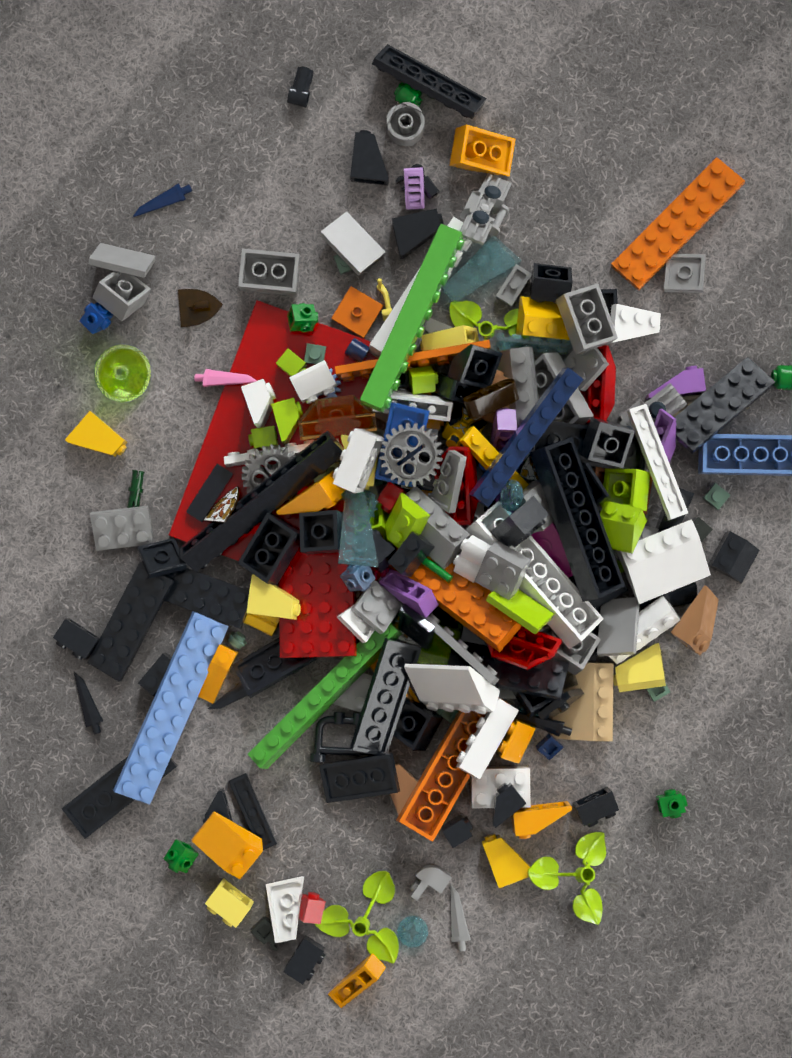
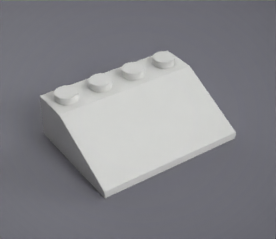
(665, 562)
(452, 688)

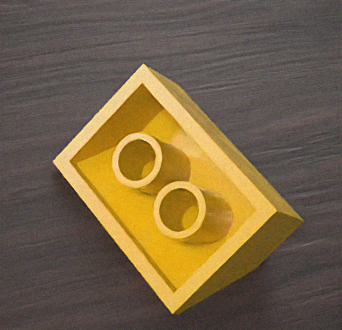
(540, 319)

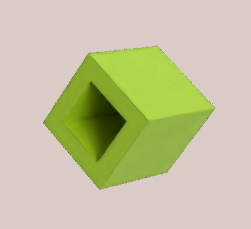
(291, 363)
(422, 379)
(263, 437)

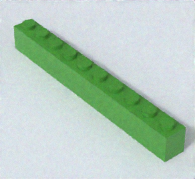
(412, 318)
(320, 699)

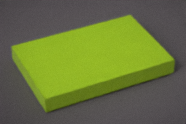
(522, 610)

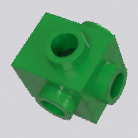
(302, 317)
(665, 800)
(180, 856)

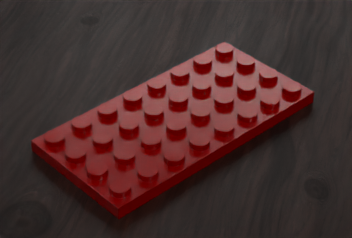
(322, 597)

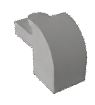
(429, 875)

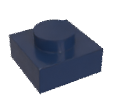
(549, 746)

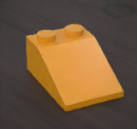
(482, 151)
(314, 498)
(534, 819)
(228, 844)

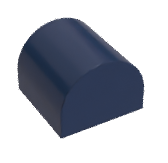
(357, 350)

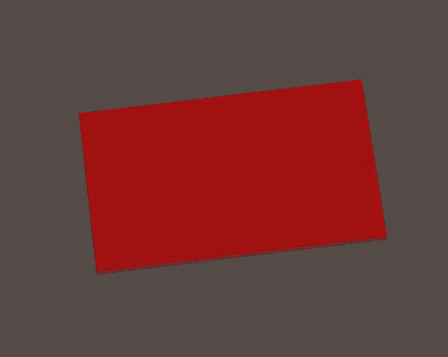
(260, 348)

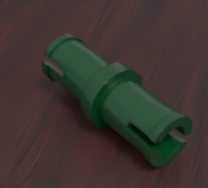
(135, 488)

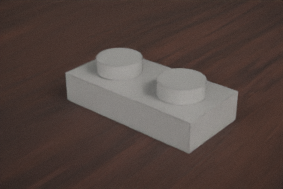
(513, 285)

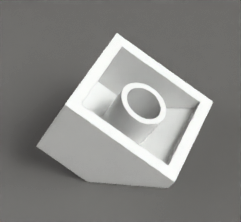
(313, 382)

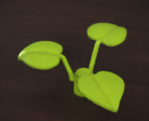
(470, 313)
(593, 851)
(336, 923)

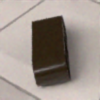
(491, 398)

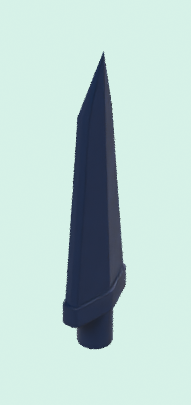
(165, 199)

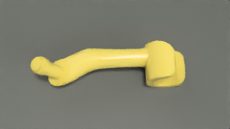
(385, 312)

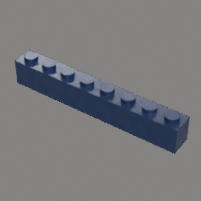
(526, 436)

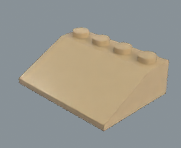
(593, 712)

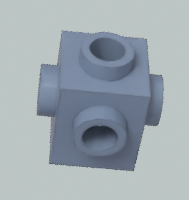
(358, 577)

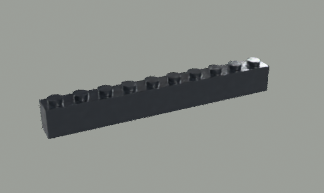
(263, 499)

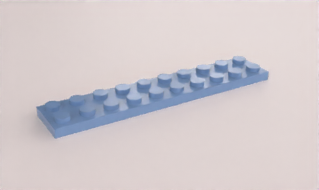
(170, 708)

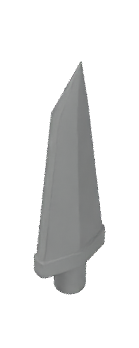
(458, 923)

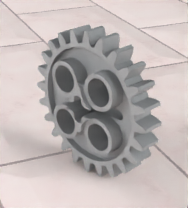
(401, 440)
(262, 458)

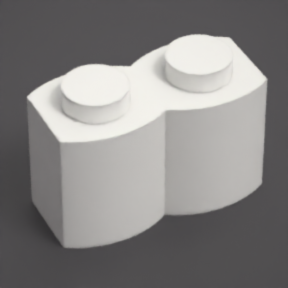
(469, 561)

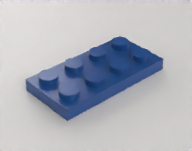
(401, 415)

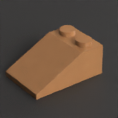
(698, 622)

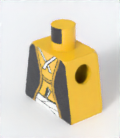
(459, 425)

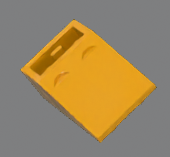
(515, 741)

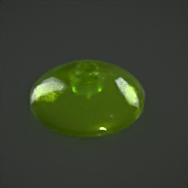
(134, 375)

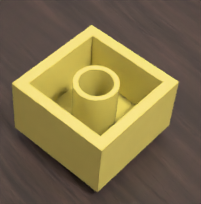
(229, 903)

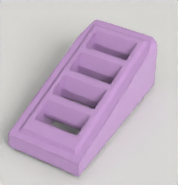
(414, 200)

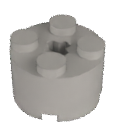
(400, 115)

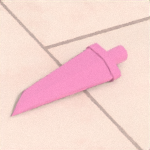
(217, 378)

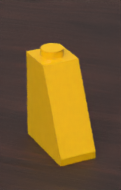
(97, 436)
(505, 861)

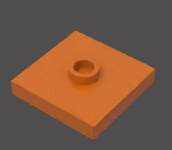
(357, 312)

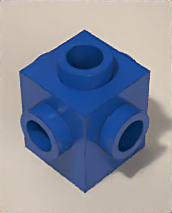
(96, 317)

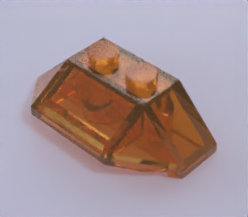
(336, 415)

